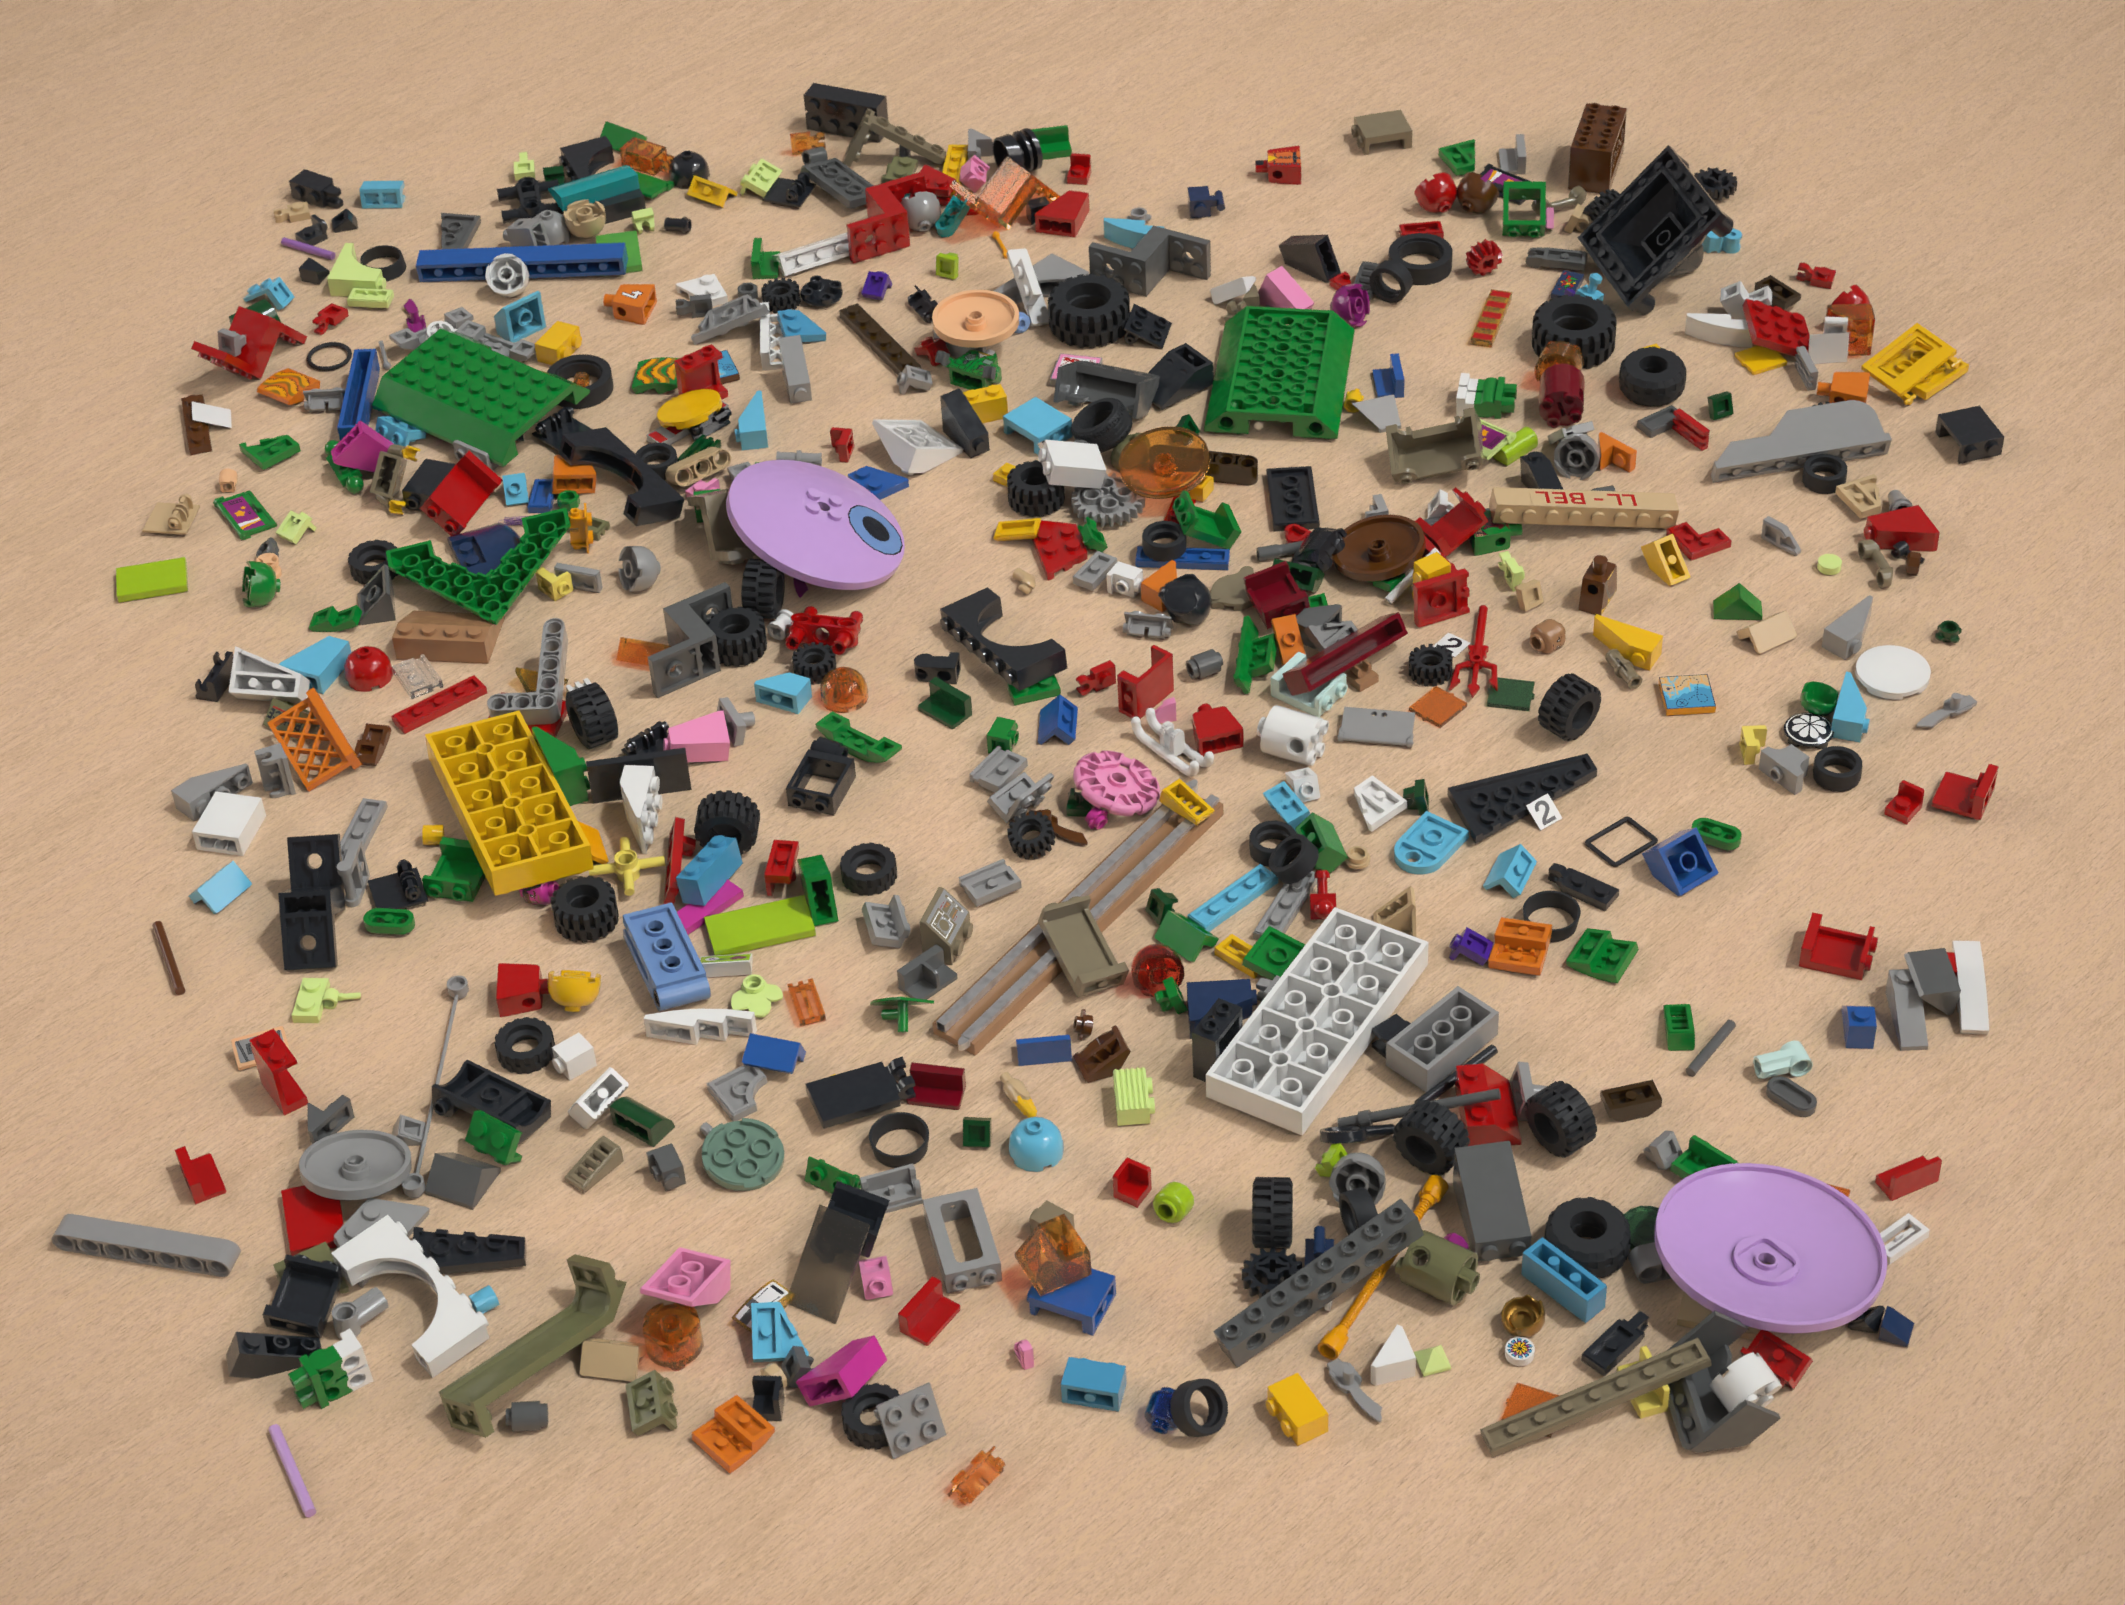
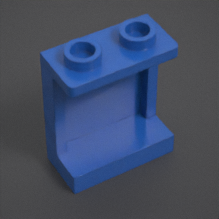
(1081, 1300)

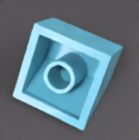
(520, 318)

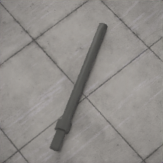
(1367, 1118)

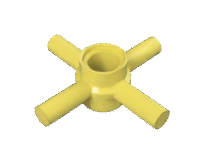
(627, 866)

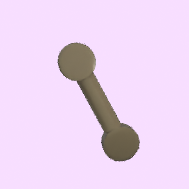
(1576, 196)
(1870, 549)

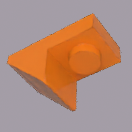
(1616, 453)

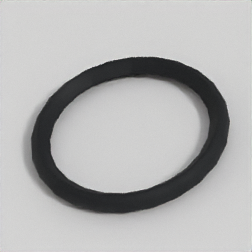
(329, 368)

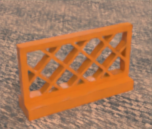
(333, 734)

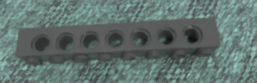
(1318, 1283)

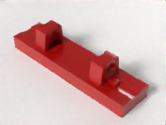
(677, 846)

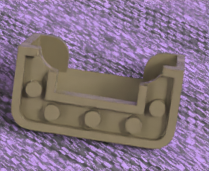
(1436, 448)

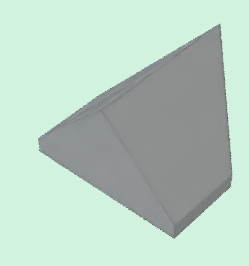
(1380, 411)

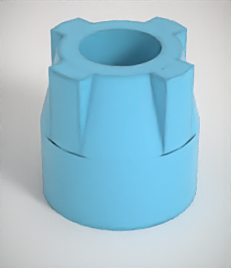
(484, 1300)

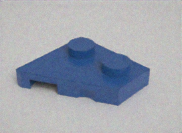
(879, 482)

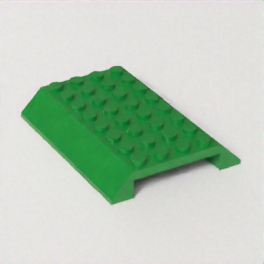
(471, 394)

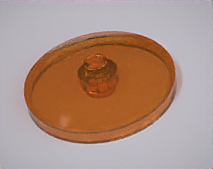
(1164, 462)

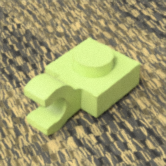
(524, 167)

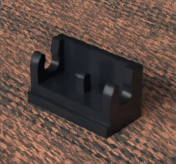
(217, 679)

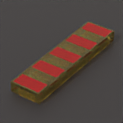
(1491, 318)

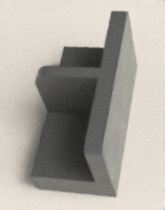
(925, 974)

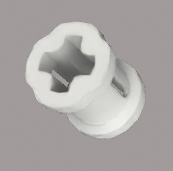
(779, 627)

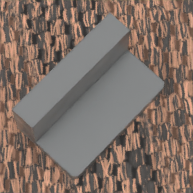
(1514, 159)

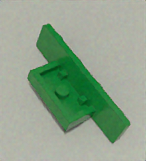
(1255, 655)

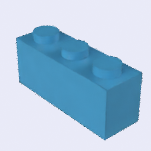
(709, 870)
(1564, 1280)

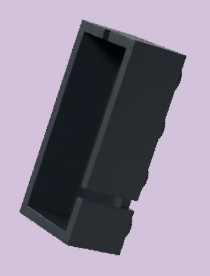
(841, 109)

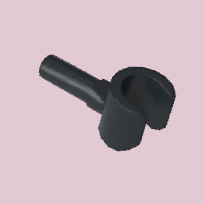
(1901, 549)

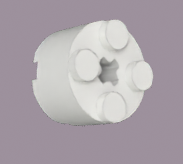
(1748, 1380)

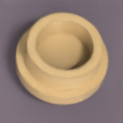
(1357, 857)

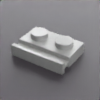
(1583, 428)
(998, 769)
(990, 882)

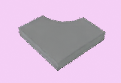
(737, 1091)

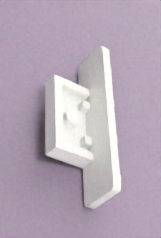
(1028, 286)

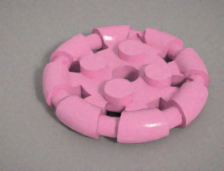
(1115, 787)

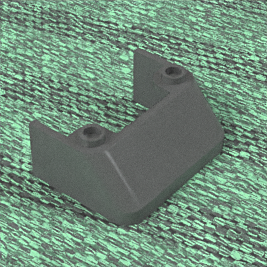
(1093, 381)
(1696, 1410)

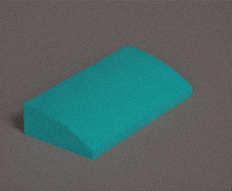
(596, 187)

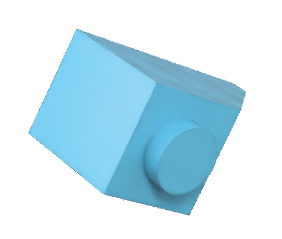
(784, 692)

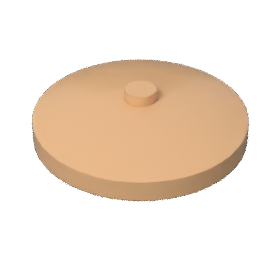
(975, 318)

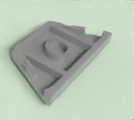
(729, 316)
(373, 1211)

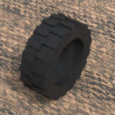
(367, 552)
(868, 883)
(521, 1030)
(865, 1398)

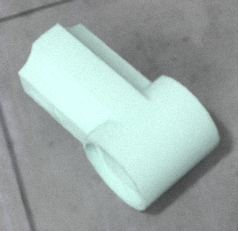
(1789, 1059)

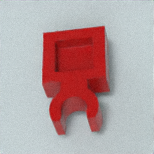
(1098, 679)

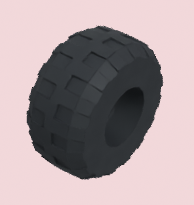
(1652, 376)
(1595, 1220)

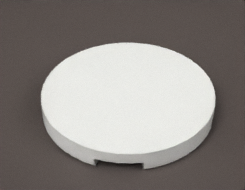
(1892, 672)

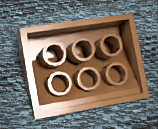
(445, 637)

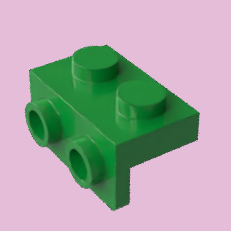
(494, 1138)
(1698, 1157)

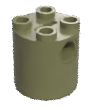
(1447, 1272)

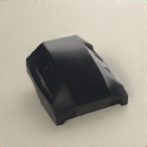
(1319, 547)

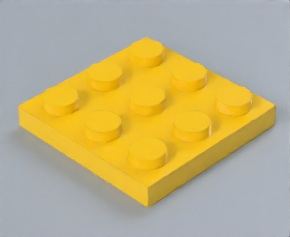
(1935, 381)

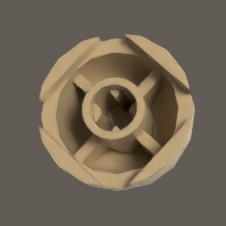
(585, 218)

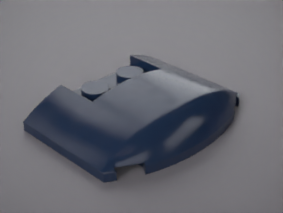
(483, 547)

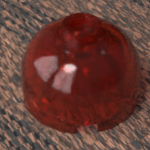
(1153, 965)

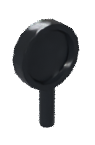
(1352, 1134)

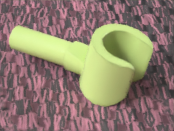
(332, 996)

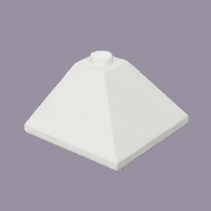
(915, 444)

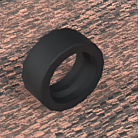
(1383, 291)
(658, 451)
(1824, 463)
(1167, 551)
(1838, 756)
(1265, 831)
(1300, 866)
(1356, 1208)
(1216, 1403)

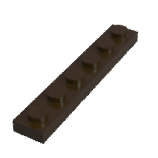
(877, 338)

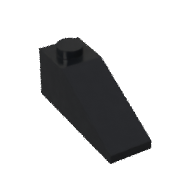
(1538, 472)

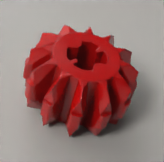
(1484, 257)

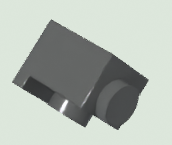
(666, 1166)

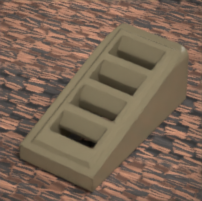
(602, 1150)

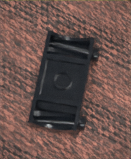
(481, 1089)

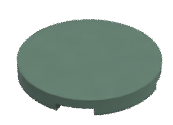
(743, 1154)

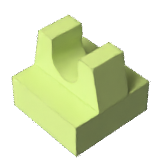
(643, 218)

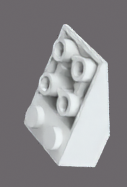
(641, 802)

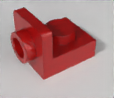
(1079, 169)
(843, 442)
(1905, 803)

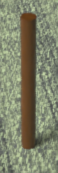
(168, 958)

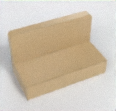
(1769, 632)
(611, 1359)

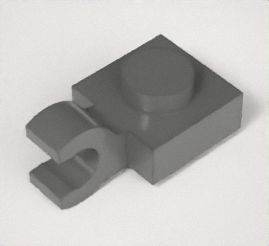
(698, 305)

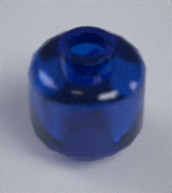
(1159, 1411)

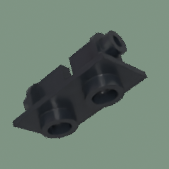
(921, 304)
(715, 422)

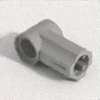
(356, 1313)

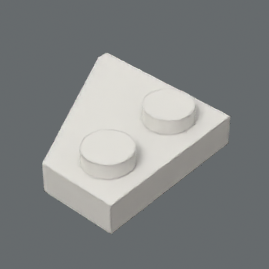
(704, 285)
(1378, 802)

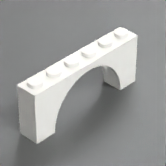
(386, 1250)

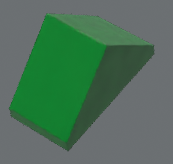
(1737, 605)

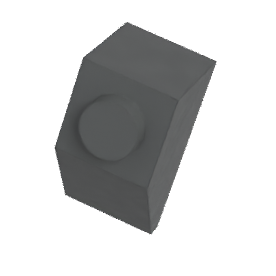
(1317, 616)

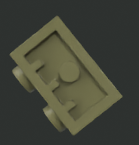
(651, 1403)

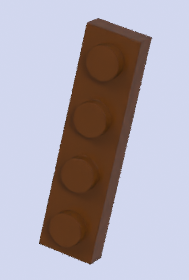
(197, 432)

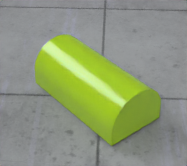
(1525, 442)

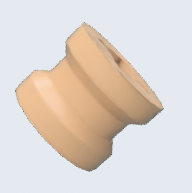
(272, 560)

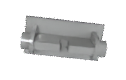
(318, 398)
(1158, 624)

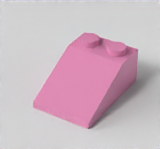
(690, 1278)

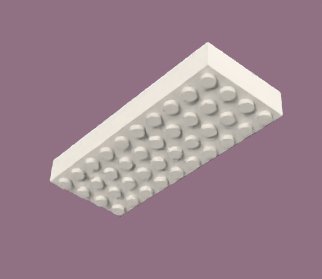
(1317, 1021)

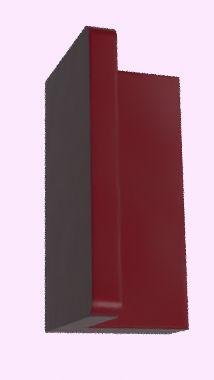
(937, 1086)

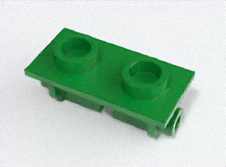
(826, 1176)

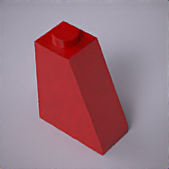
(1064, 214)
(1905, 525)

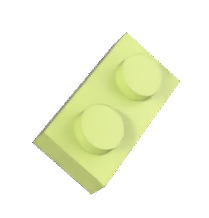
(310, 1000)

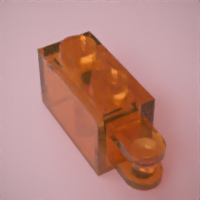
(645, 156)

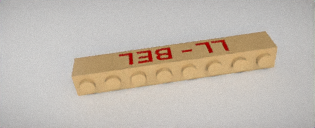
(1583, 507)

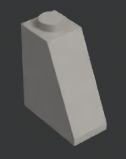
(795, 369)

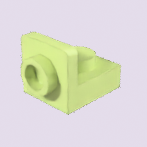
(295, 526)

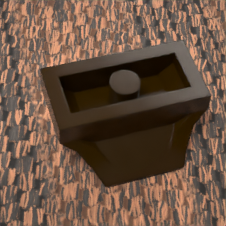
(1782, 295)
(1631, 1101)

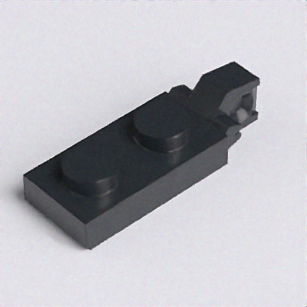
(1583, 886)
(1615, 1343)

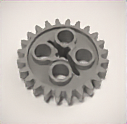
(1109, 504)

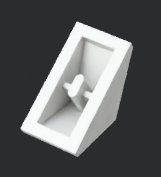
(1394, 1360)

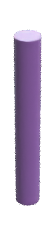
(308, 248)

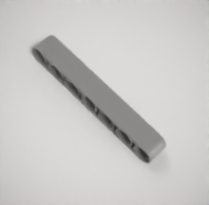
(146, 1245)

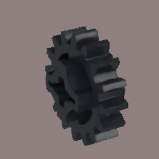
(1717, 182)
(1268, 1270)

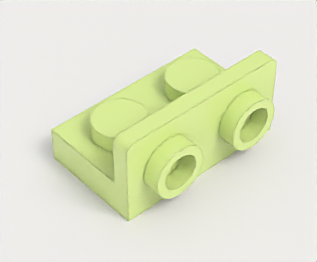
(760, 178)

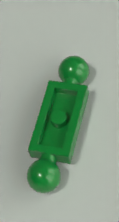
(347, 476)

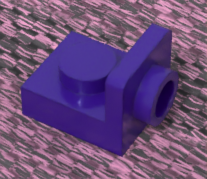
(876, 285)
(1471, 945)

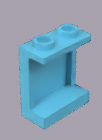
(1038, 422)

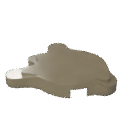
(1231, 591)

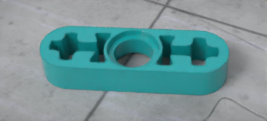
(953, 221)

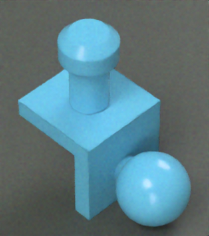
(1590, 290)

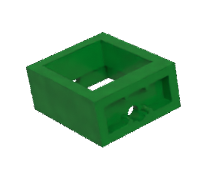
(1524, 191)

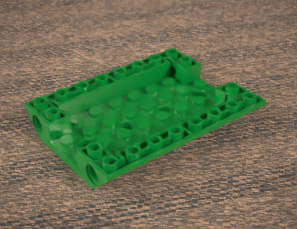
(1309, 371)

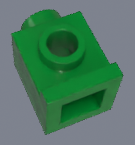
(1002, 734)

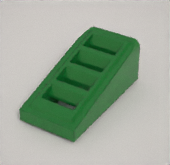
(1679, 1030)

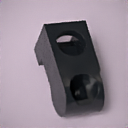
(943, 667)

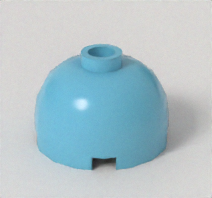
(1036, 1144)

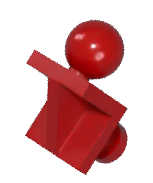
(1322, 902)

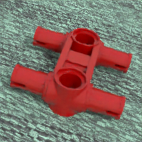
(841, 633)

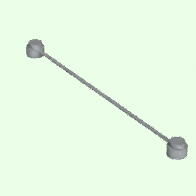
(414, 1183)

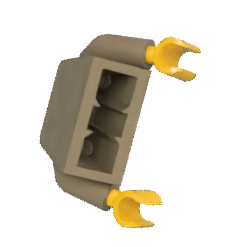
(389, 475)

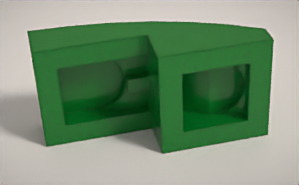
(331, 620)

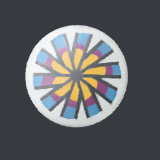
(1519, 1351)

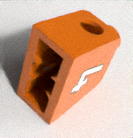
(632, 302)

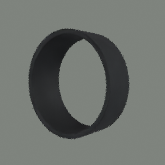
(390, 272)
(1557, 900)
(895, 1121)

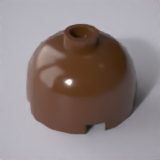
(1476, 194)

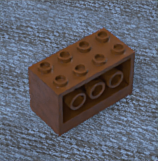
(1597, 147)

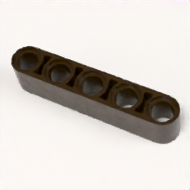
(1233, 468)

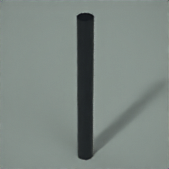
(1449, 1081)

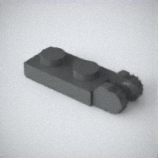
(1557, 258)

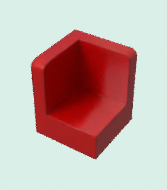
(1132, 1182)

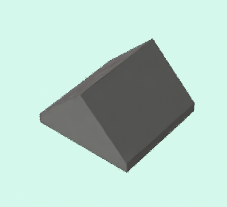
(377, 599)
(1934, 978)
(460, 1179)

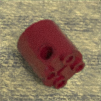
(1561, 395)

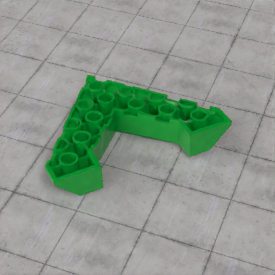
(480, 593)

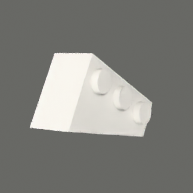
(263, 680)

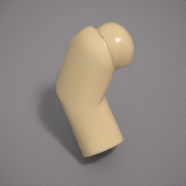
(1027, 580)

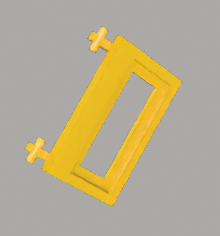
(1940, 353)

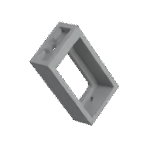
(967, 1274)

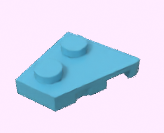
(772, 1332)

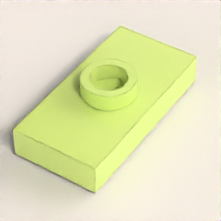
(370, 298)

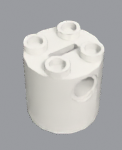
(1292, 735)

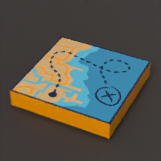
(1687, 694)

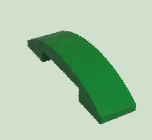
(859, 744)

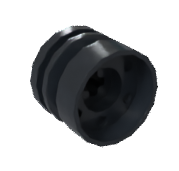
(1020, 147)

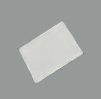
(1829, 347)
(211, 414)

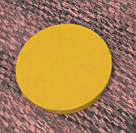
(689, 408)

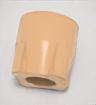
(228, 480)

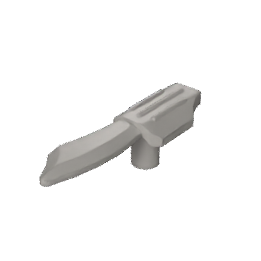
(1952, 707)
(1349, 1382)

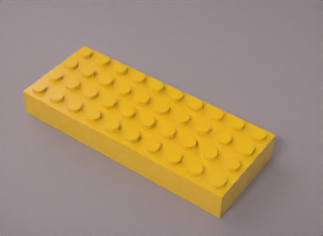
(508, 803)

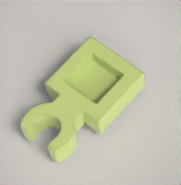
(1512, 571)

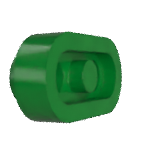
(1718, 833)
(389, 921)

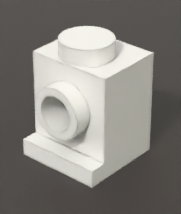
(1124, 579)

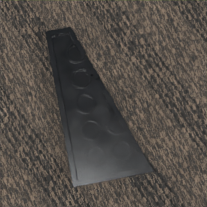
(1502, 799)

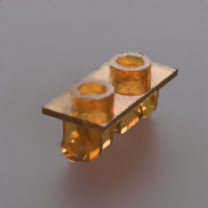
(984, 1467)

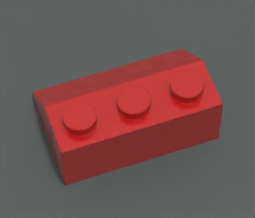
(1489, 1120)

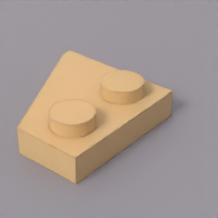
(1861, 496)

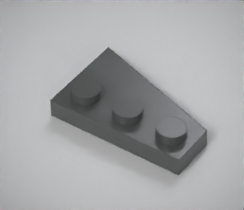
(458, 230)

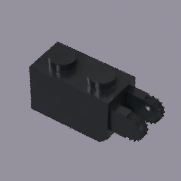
(315, 189)

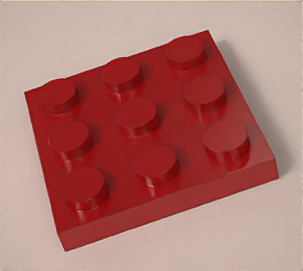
(1775, 327)

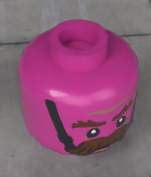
(540, 893)

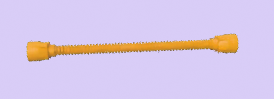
(1335, 1339)

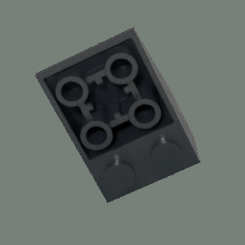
(1181, 375)

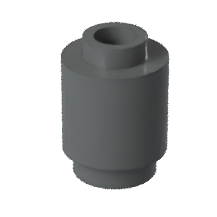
(1204, 664)
(527, 1416)

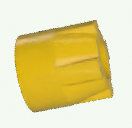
(1352, 397)
(432, 834)

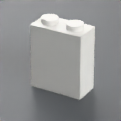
(1072, 464)
(229, 823)

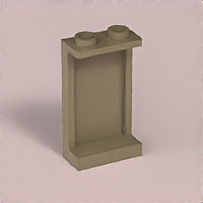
(1081, 947)

